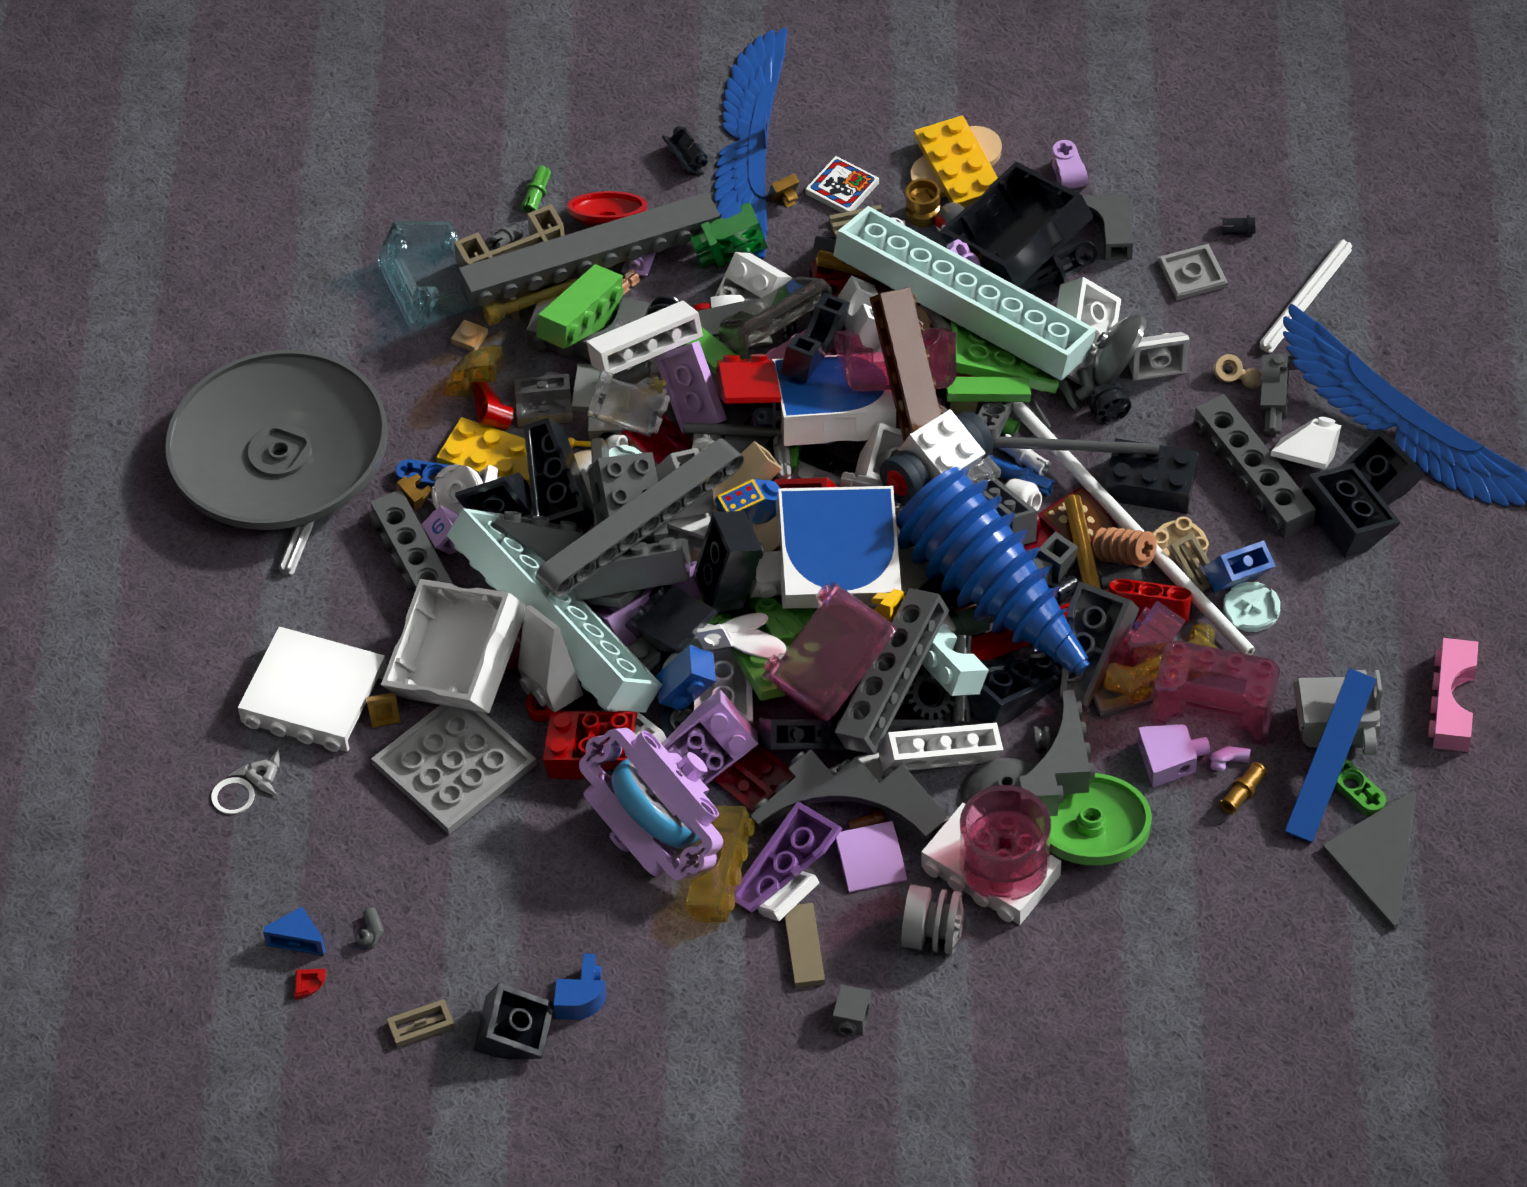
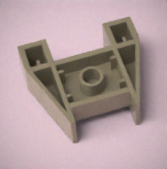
(542, 225)

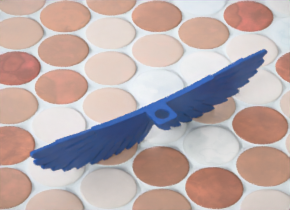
(747, 118)
(1377, 404)

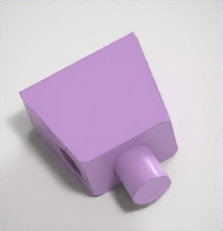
(1169, 752)

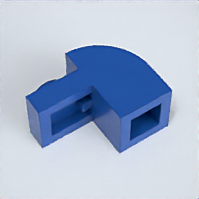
(583, 997)

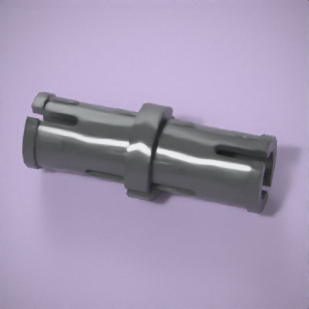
(505, 236)

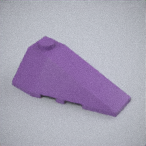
(792, 849)

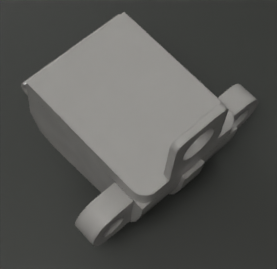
(1315, 702)

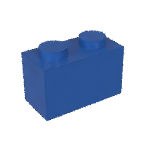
(1239, 566)
(686, 678)

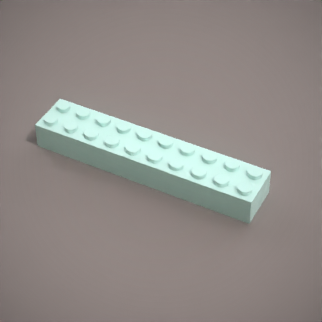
(965, 293)
(595, 651)

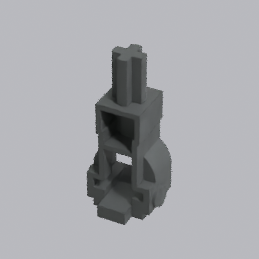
(1275, 390)

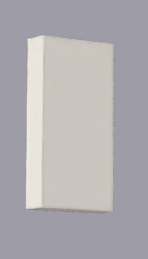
(788, 896)

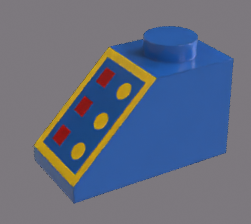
(753, 497)

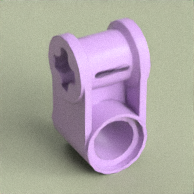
(1068, 165)

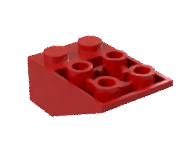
(568, 738)

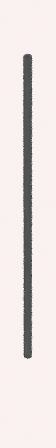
(1001, 442)

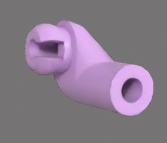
(1229, 753)

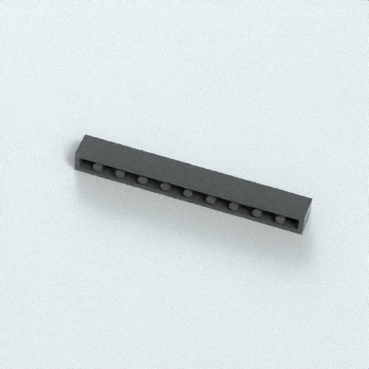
(579, 251)

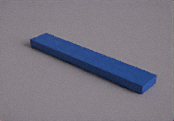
(1330, 755)

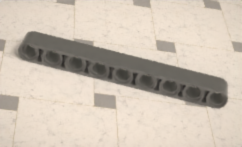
(639, 518)

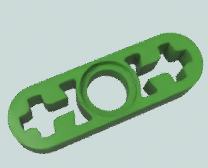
(1355, 795)

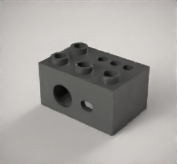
(620, 482)

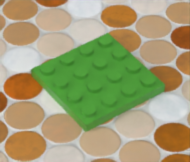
(985, 359)

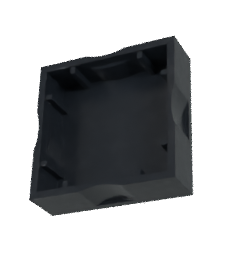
(1019, 223)

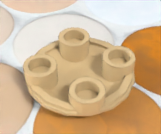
(1175, 530)

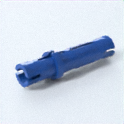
(1011, 471)

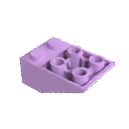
(715, 734)

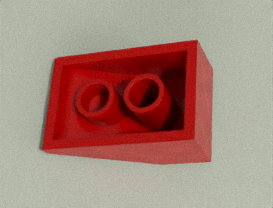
(747, 379)

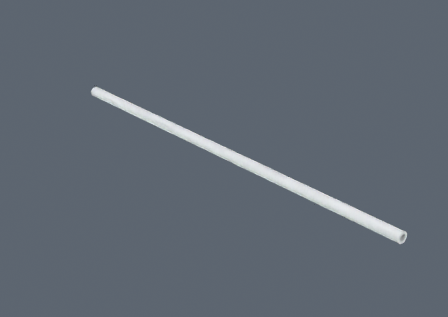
(1161, 559)

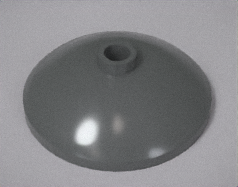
(1117, 348)
(995, 773)

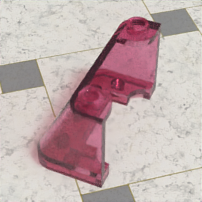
(867, 370)
(830, 652)

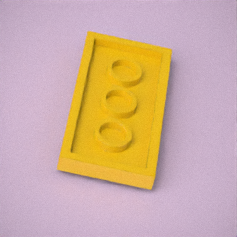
(956, 159)
(481, 446)

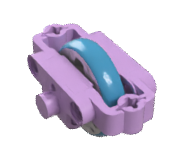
(653, 802)

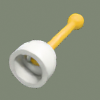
(612, 441)

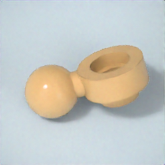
(1250, 378)

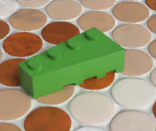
(582, 308)

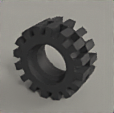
(918, 708)

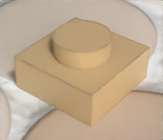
(469, 335)

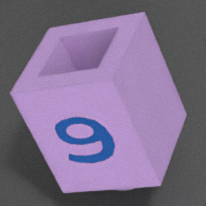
(438, 526)

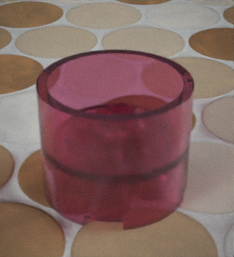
(1004, 842)

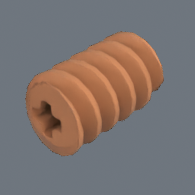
(1124, 546)

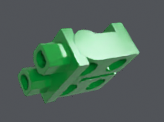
(728, 236)

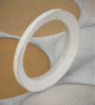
(228, 781)

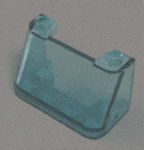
(423, 272)

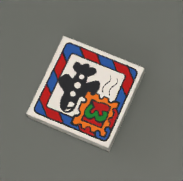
(842, 185)

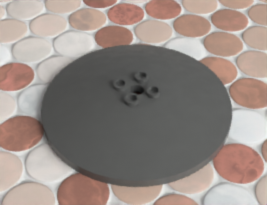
(268, 402)

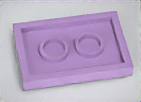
(690, 385)

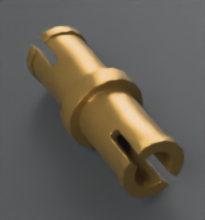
(1243, 788)

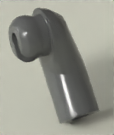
(635, 374)
(373, 931)

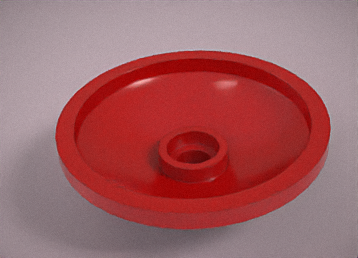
(605, 207)

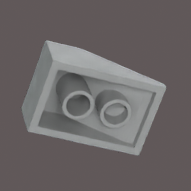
(546, 662)

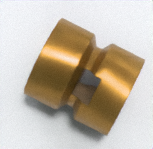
(922, 202)

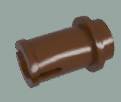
(872, 818)

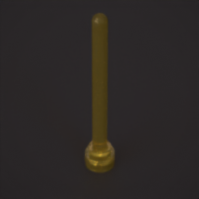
(495, 312)

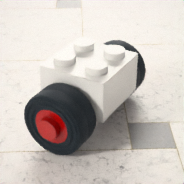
(935, 448)

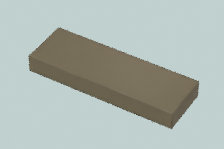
(804, 946)

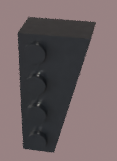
(555, 476)

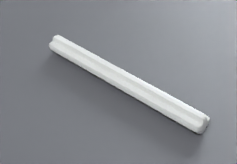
(1307, 293)

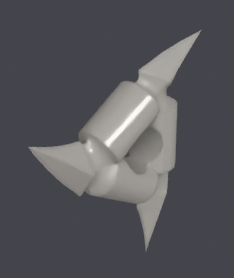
(263, 782)

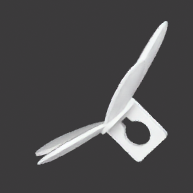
(740, 634)

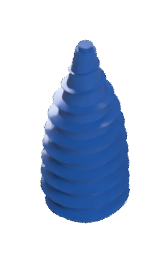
(987, 562)

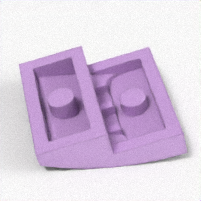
(871, 857)

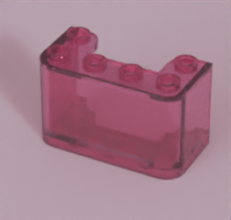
(1218, 683)

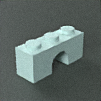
(954, 671)

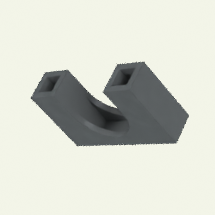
(1114, 221)
(629, 311)

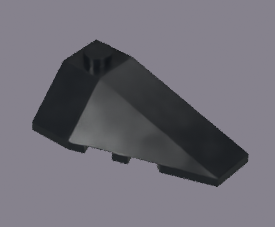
(1014, 687)

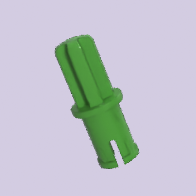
(536, 189)

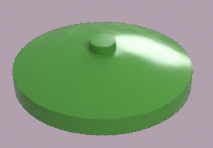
(1101, 824)

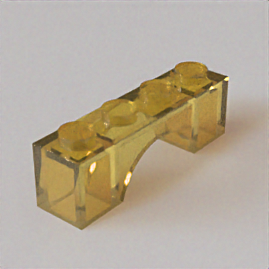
(713, 894)

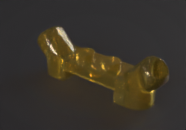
(1138, 681)

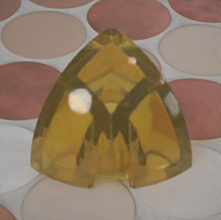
(476, 366)

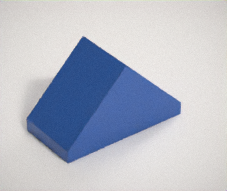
(295, 933)

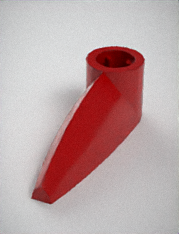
(490, 408)

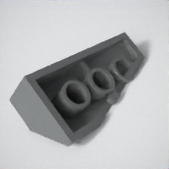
(1100, 626)

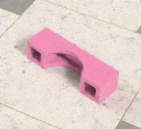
(1452, 722)

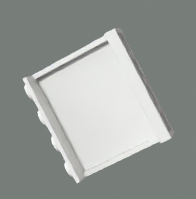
(310, 689)

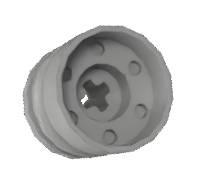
(932, 919)

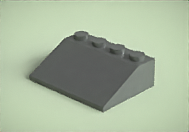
(641, 568)

